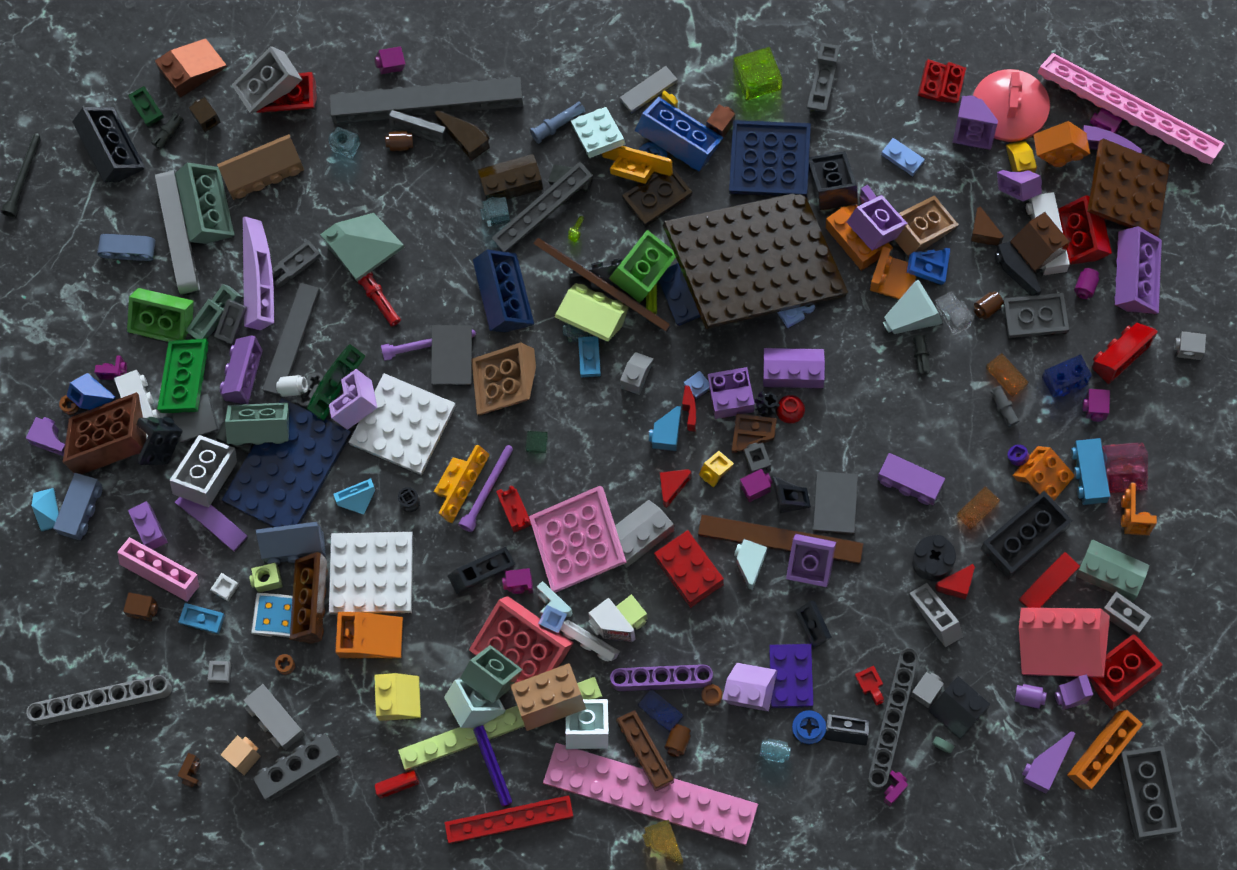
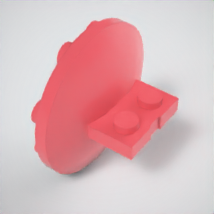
(1016, 102)

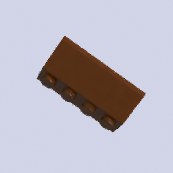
(308, 598)

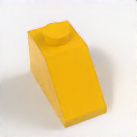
(1021, 157)

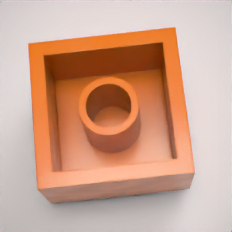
(1061, 144)

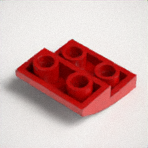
(941, 81)

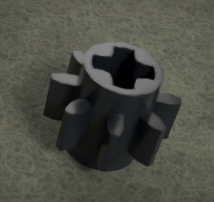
(766, 403)

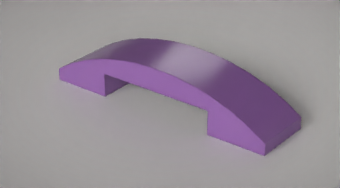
(214, 522)

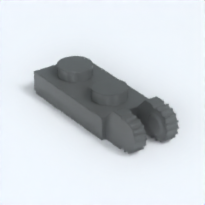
(295, 263)

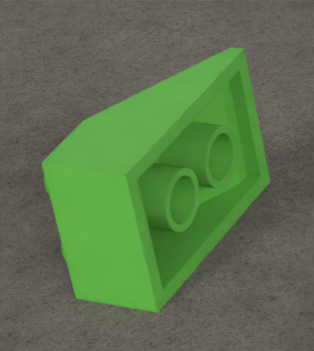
(643, 266)

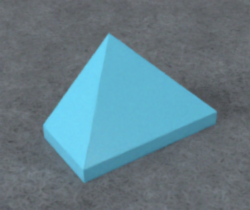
(356, 497)
(45, 508)

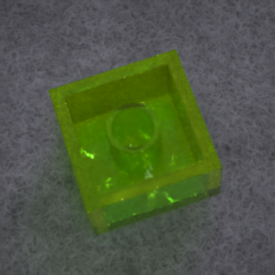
(757, 73)

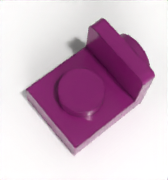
(109, 372)
(894, 792)

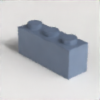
(78, 506)

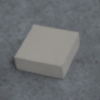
(219, 671)

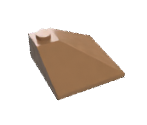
(503, 377)

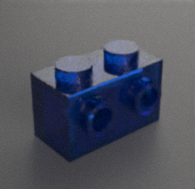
(1067, 376)

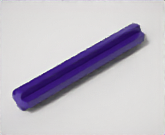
(492, 765)

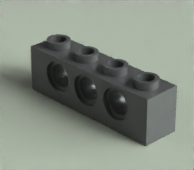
(327, 756)

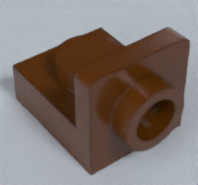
(189, 767)

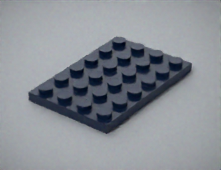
(284, 478)

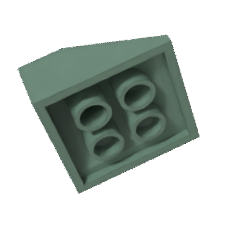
(361, 244)

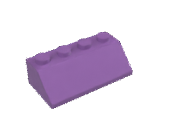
(1138, 271)

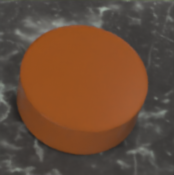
(712, 695)

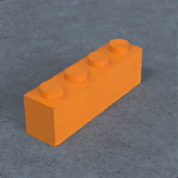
(1104, 749)

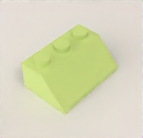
(592, 312)

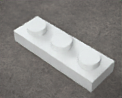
(589, 641)

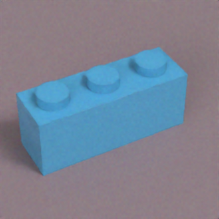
(1090, 471)

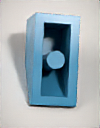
(666, 431)

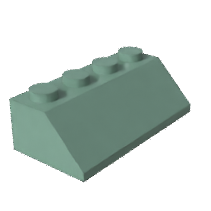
(204, 203)

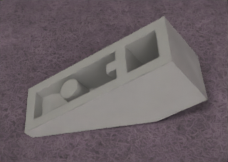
(937, 615)

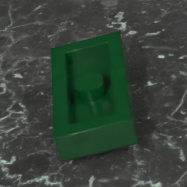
(145, 106)

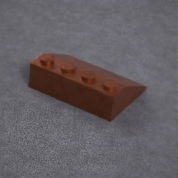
(104, 435)

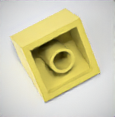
(397, 696)

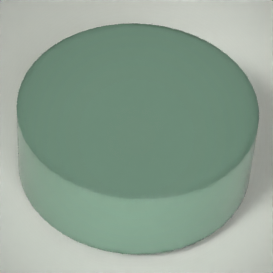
(943, 745)

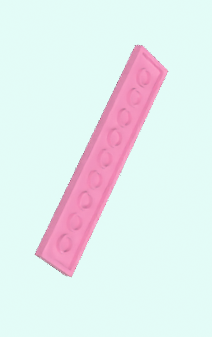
(1131, 108)
(631, 790)

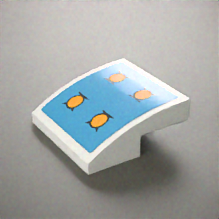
(272, 615)

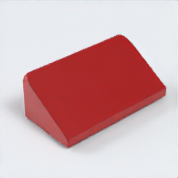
(396, 784)

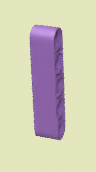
(670, 671)

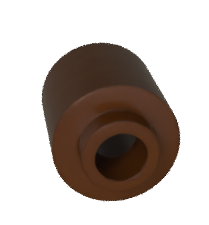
(399, 141)
(988, 305)
(678, 741)

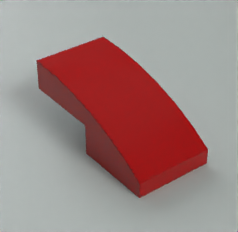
(689, 405)

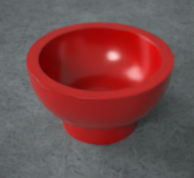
(790, 409)

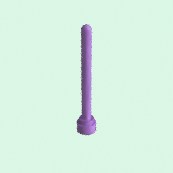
(389, 350)
(469, 522)

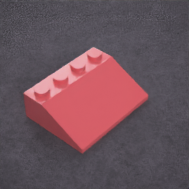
(521, 639)
(1063, 641)

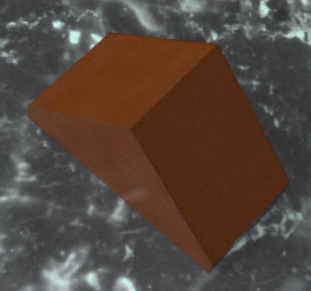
(985, 230)

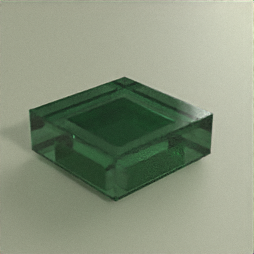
(536, 441)

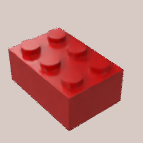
(689, 568)

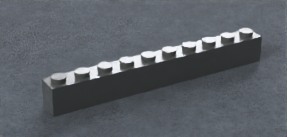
(427, 100)

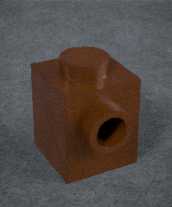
(140, 606)

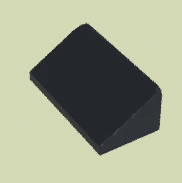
(847, 729)

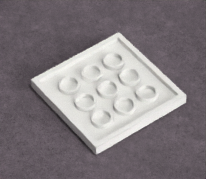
(403, 425)
(371, 572)

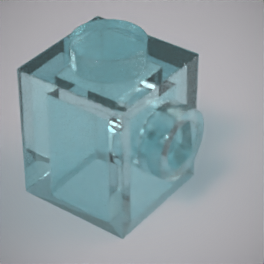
(495, 211)

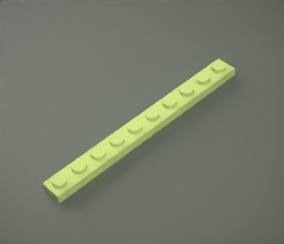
(463, 738)

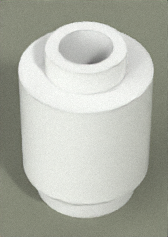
(292, 385)

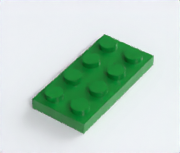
(183, 376)

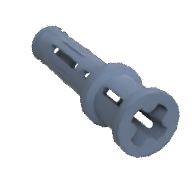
(549, 127)

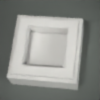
(224, 587)

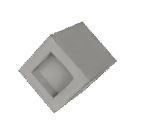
(1190, 345)
(927, 689)

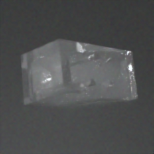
(954, 312)

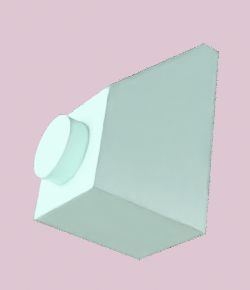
(750, 560)

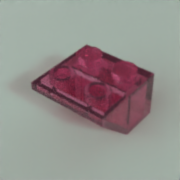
(1125, 466)

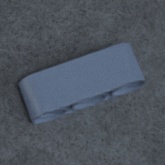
(126, 247)

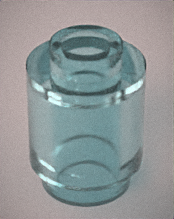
(775, 750)

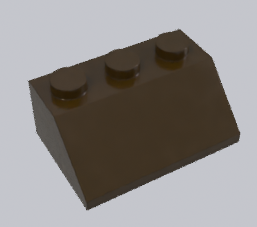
(511, 178)

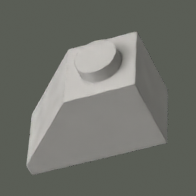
(636, 373)

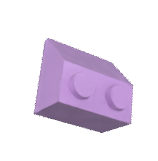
(750, 686)

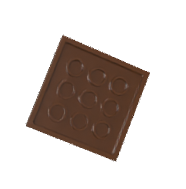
(1128, 187)

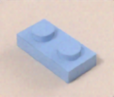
(902, 157)

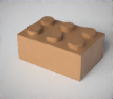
(548, 697)

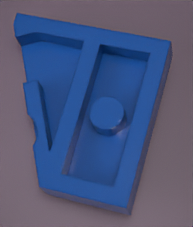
(929, 265)

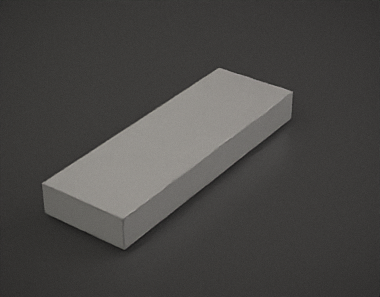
(648, 89)

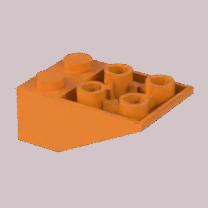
(368, 635)

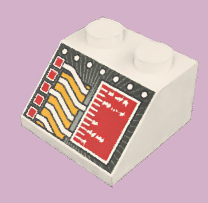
(610, 623)

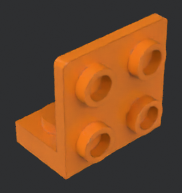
(891, 276)
(1045, 472)
(1133, 523)

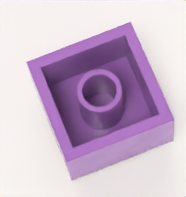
(876, 222)
(811, 560)

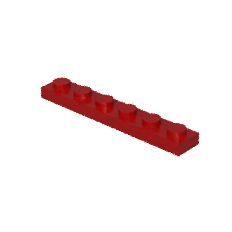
(509, 819)

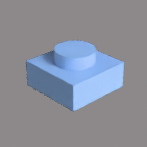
(698, 384)
(552, 618)

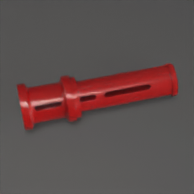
(374, 292)

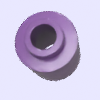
(1030, 696)

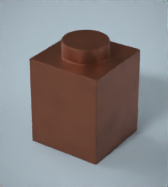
(721, 120)

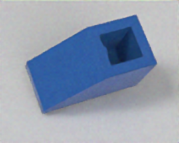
(88, 392)

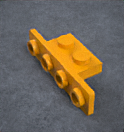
(637, 164)
(458, 481)

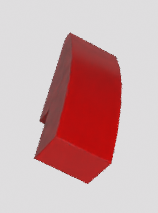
(1050, 582)

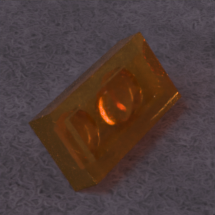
(1007, 374)
(978, 508)

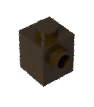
(204, 114)

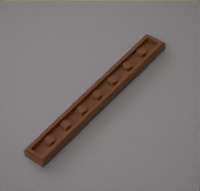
(602, 284)
(771, 537)

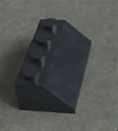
(108, 143)

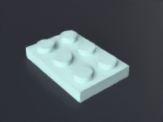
(597, 132)

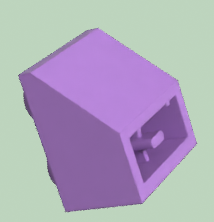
(731, 393)

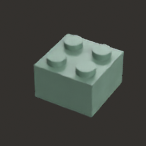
(491, 674)

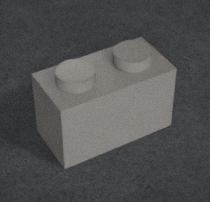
(1126, 614)

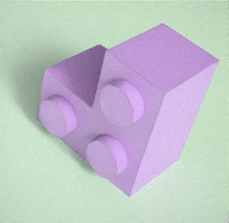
(355, 402)

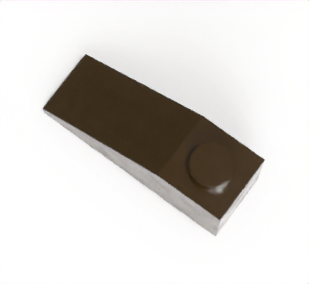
(466, 135)

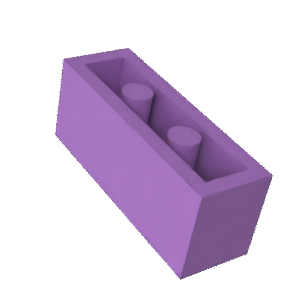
(910, 479)

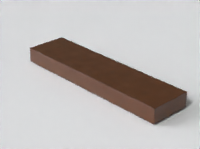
(645, 750)

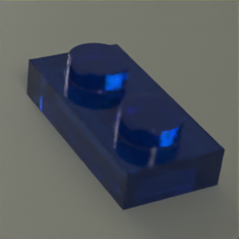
(660, 710)

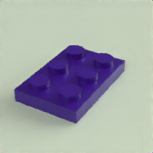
(794, 675)

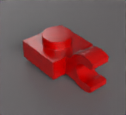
(870, 682)

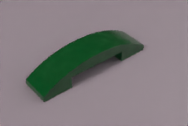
(331, 382)

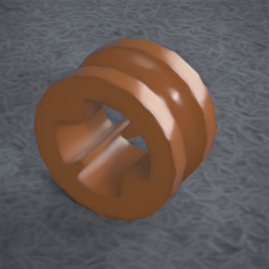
(63, 405)
(288, 669)

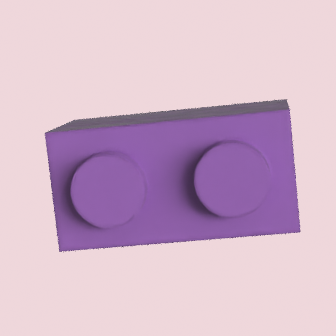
(147, 526)

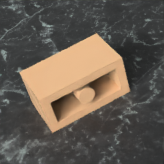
(241, 754)

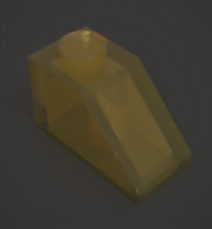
(662, 841)

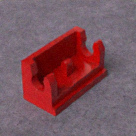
(514, 509)

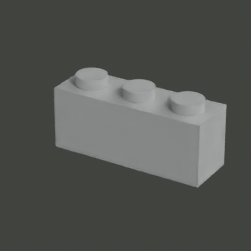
(273, 717)

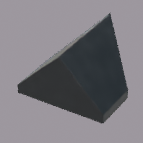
(790, 496)

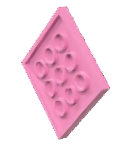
(577, 539)

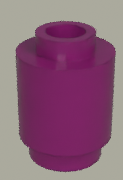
(1087, 283)

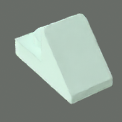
(555, 601)

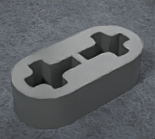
(314, 376)

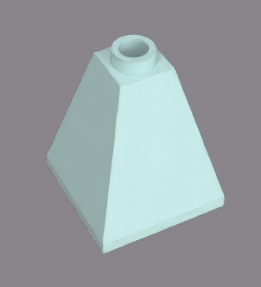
(912, 311)

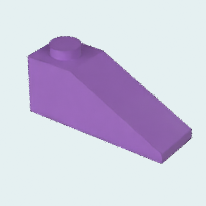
(1045, 766)

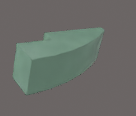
(209, 316)

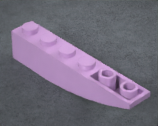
(257, 276)

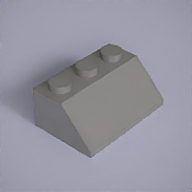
(643, 531)

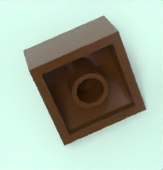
(1040, 242)

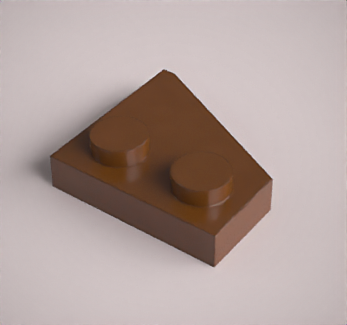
(751, 430)

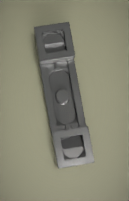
(823, 77)

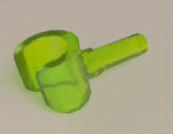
(574, 235)

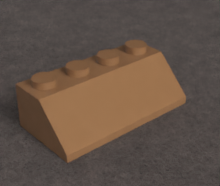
(260, 167)

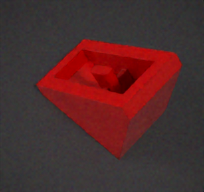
(672, 484)
(957, 583)

